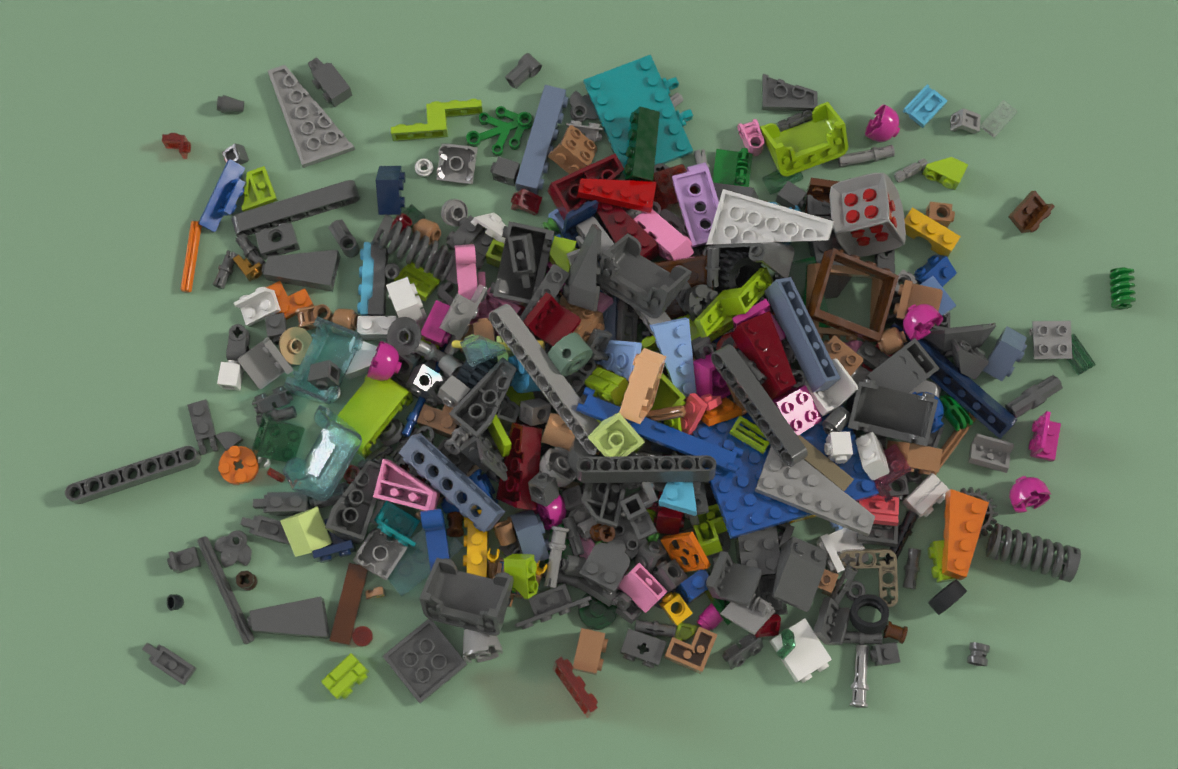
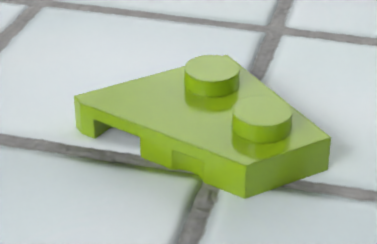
(258, 189)

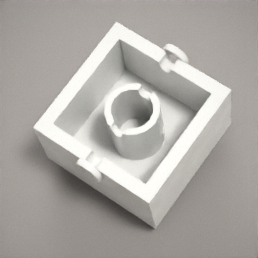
(405, 301)

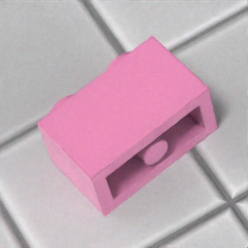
(642, 588)

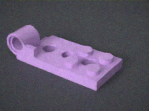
(698, 176)

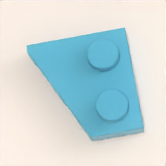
(679, 497)

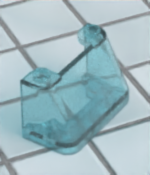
(328, 343)
(327, 459)

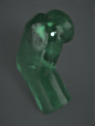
(788, 642)

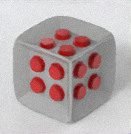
(867, 215)

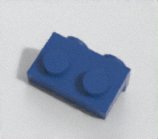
(937, 266)

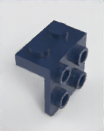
(576, 217)
(338, 547)

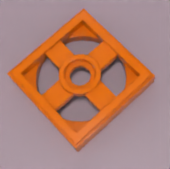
(693, 548)

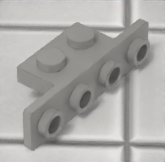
(460, 315)

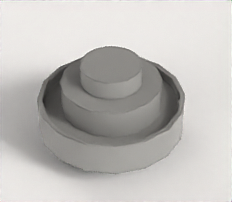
(453, 212)

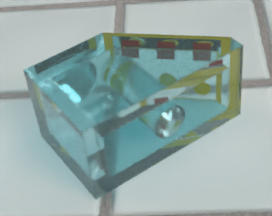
(481, 349)

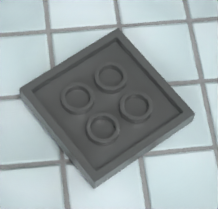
(424, 660)

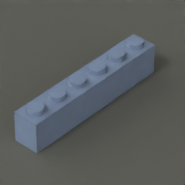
(541, 139)
(802, 334)

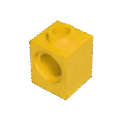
(682, 612)

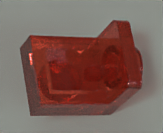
(177, 141)

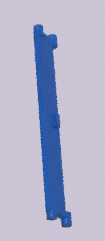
(663, 434)

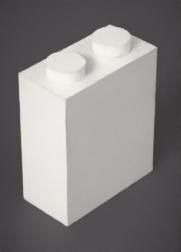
(807, 655)

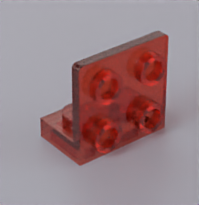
(665, 192)

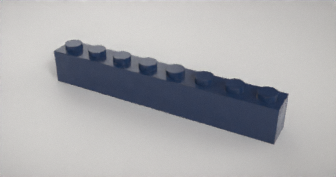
(966, 391)

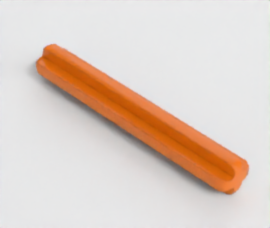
(191, 257)

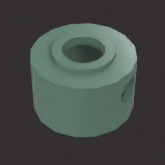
(576, 351)

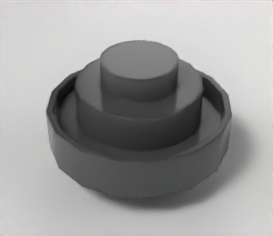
(392, 433)

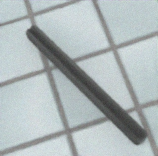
(225, 590)

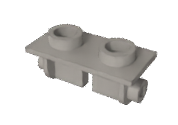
(591, 131)

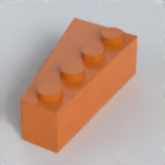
(962, 529)

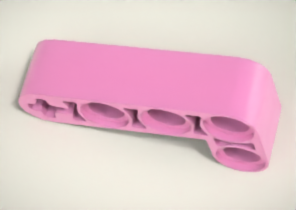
(466, 271)

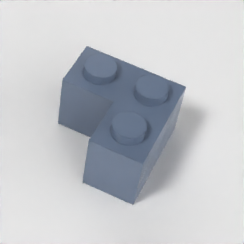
(1007, 350)
(529, 533)

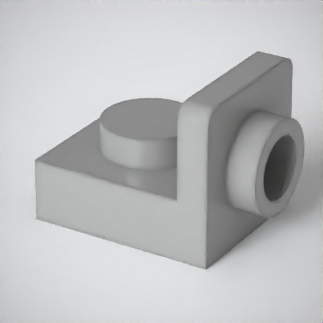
(965, 120)

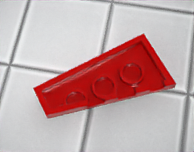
(622, 193)

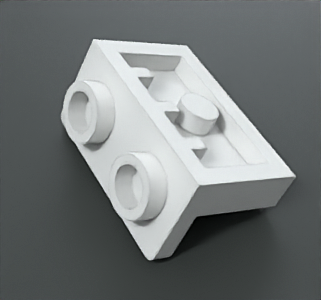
(258, 305)

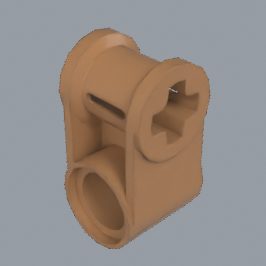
(308, 315)
(505, 532)

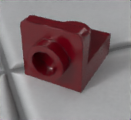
(526, 201)
(771, 627)

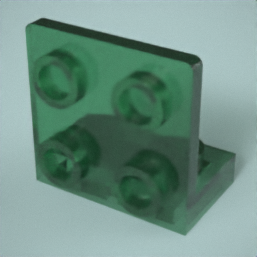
(277, 439)

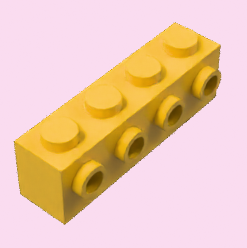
(477, 549)

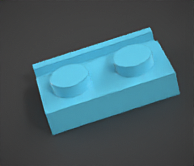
(925, 106)

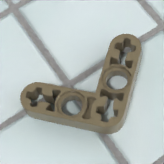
(883, 568)

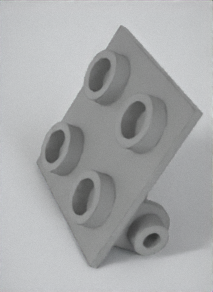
(1051, 339)
(750, 616)

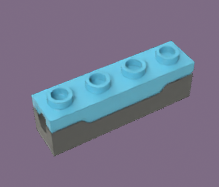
(374, 281)

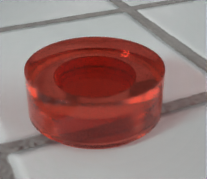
(276, 475)
(362, 636)

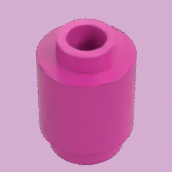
(709, 618)

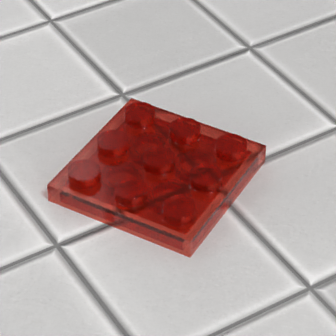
(575, 686)

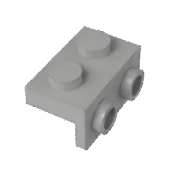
(990, 453)

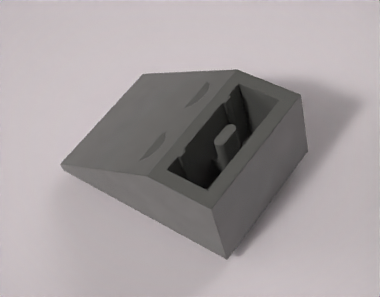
(904, 368)

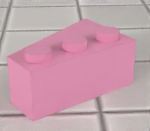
(670, 241)
(402, 487)

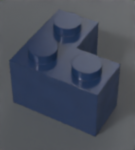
(389, 185)

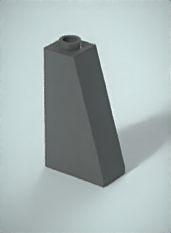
(304, 269)
(295, 618)

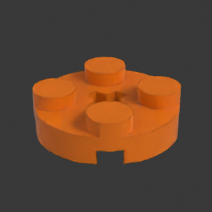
(240, 476)

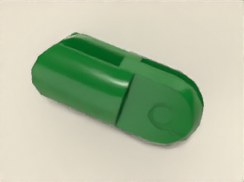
(955, 413)

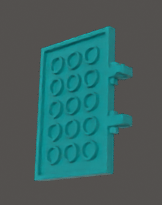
(633, 85)

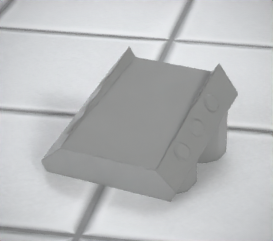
(456, 163)
(380, 554)

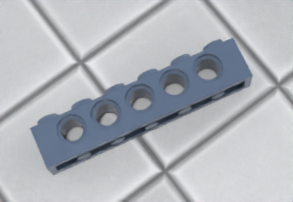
(476, 497)

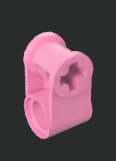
(750, 134)

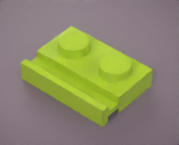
(424, 283)

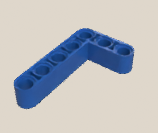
(436, 536)

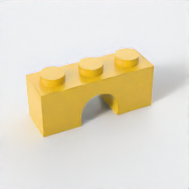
(922, 226)

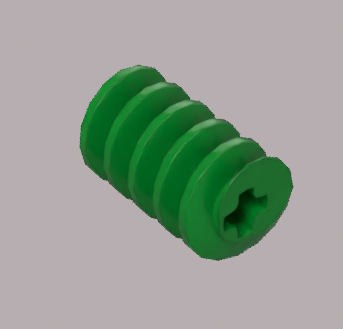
(1121, 288)

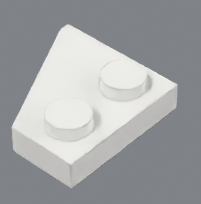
(492, 223)

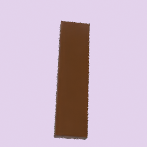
(349, 604)

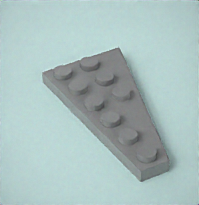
(310, 127)
(812, 492)

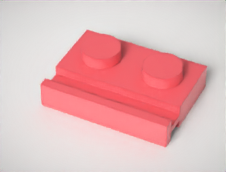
(884, 512)

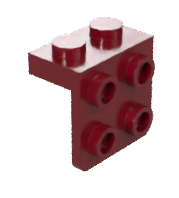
(550, 320)

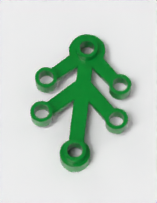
(502, 129)

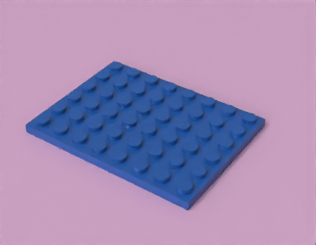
(735, 493)

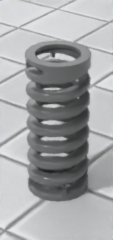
(444, 258)
(1070, 566)

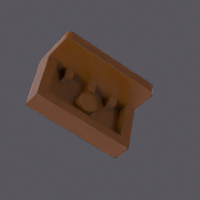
(1030, 213)

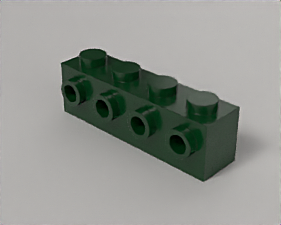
(642, 145)

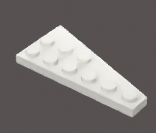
(756, 221)

